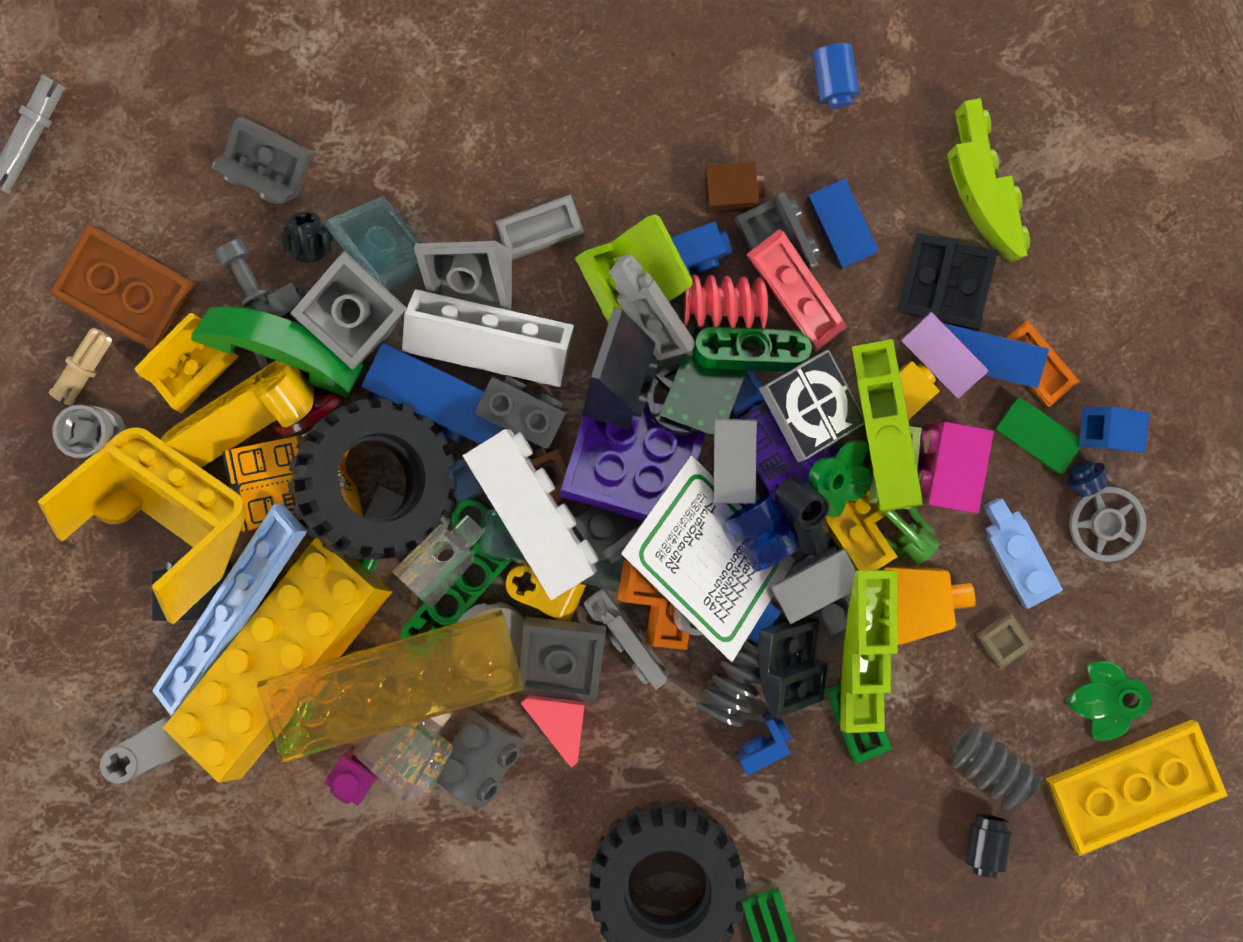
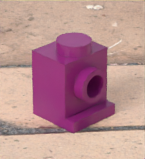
(350, 779)

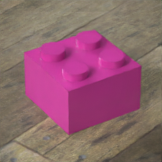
(953, 465)

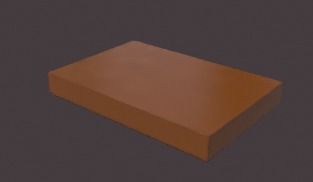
(122, 288)

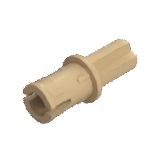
(81, 366)

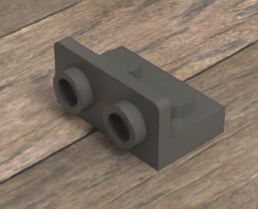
(606, 532)

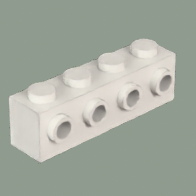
(488, 340)
(531, 513)

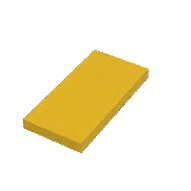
(1136, 787)

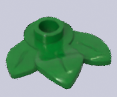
(842, 476)
(1103, 700)

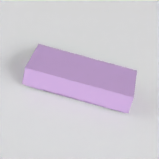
(944, 355)

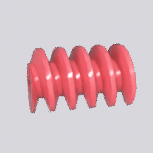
(726, 301)

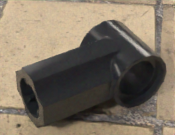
(805, 514)

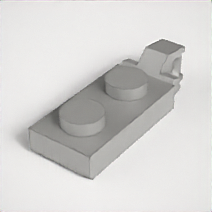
(650, 309)
(627, 637)

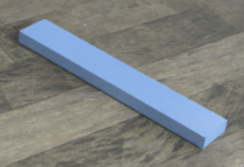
(231, 605)

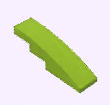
(867, 651)

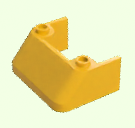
(148, 476)

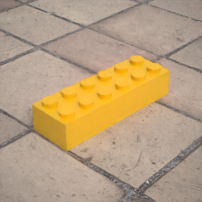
(299, 625)

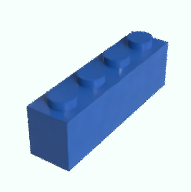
(430, 393)

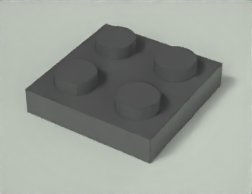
(561, 659)

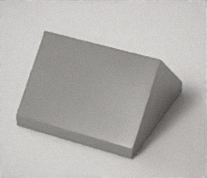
(468, 271)
(349, 311)

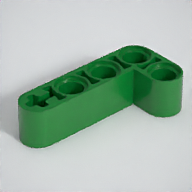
(462, 589)

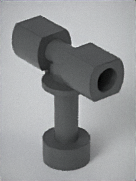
(279, 303)

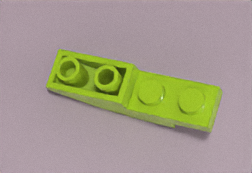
(988, 200)
(887, 425)

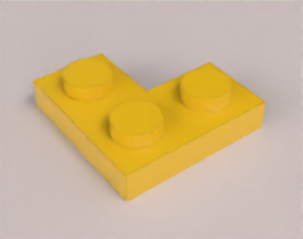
(860, 536)

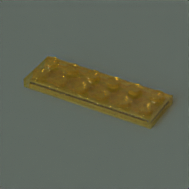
(390, 686)

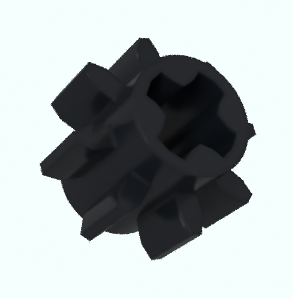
(306, 237)

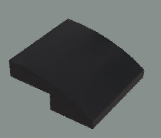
(948, 281)
(789, 668)

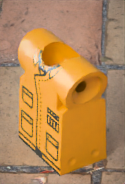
(262, 477)

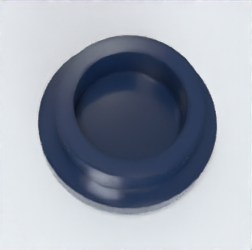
(1088, 478)

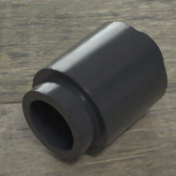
(988, 845)

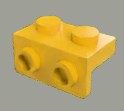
(182, 366)

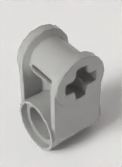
(145, 750)

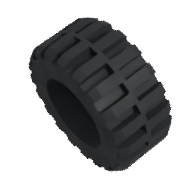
(424, 468)
(659, 831)

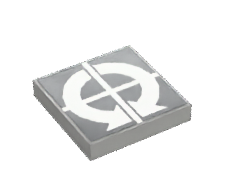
(813, 405)

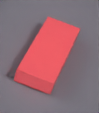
(797, 289)

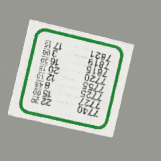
(698, 562)

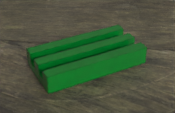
(871, 752)
(761, 898)

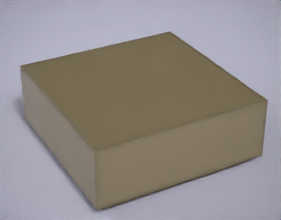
(1004, 640)

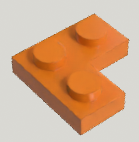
(661, 625)

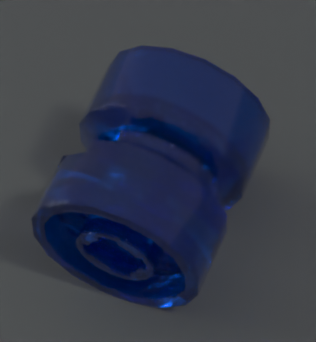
(763, 534)

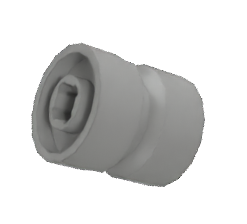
(80, 427)

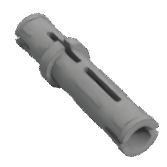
(28, 130)

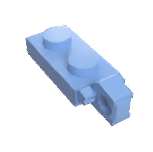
(1020, 555)

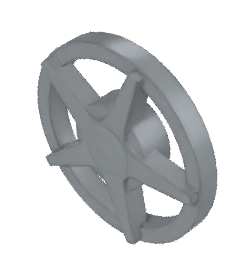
(1108, 524)

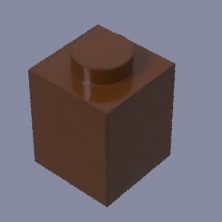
(733, 187)

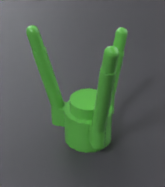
(914, 538)

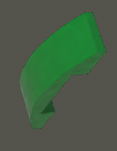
(279, 340)

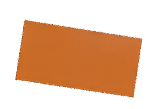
(1056, 376)

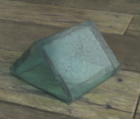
(377, 241)

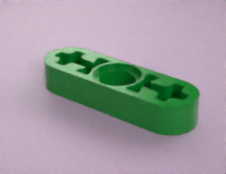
(739, 360)

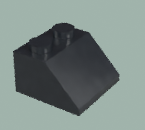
(620, 373)

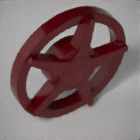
(323, 403)

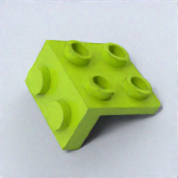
(651, 248)

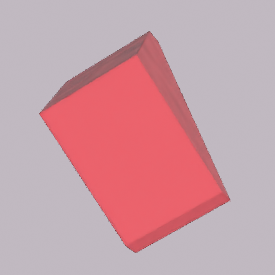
(560, 722)

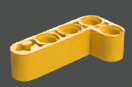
(267, 396)

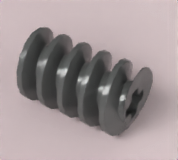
(735, 687)
(994, 767)

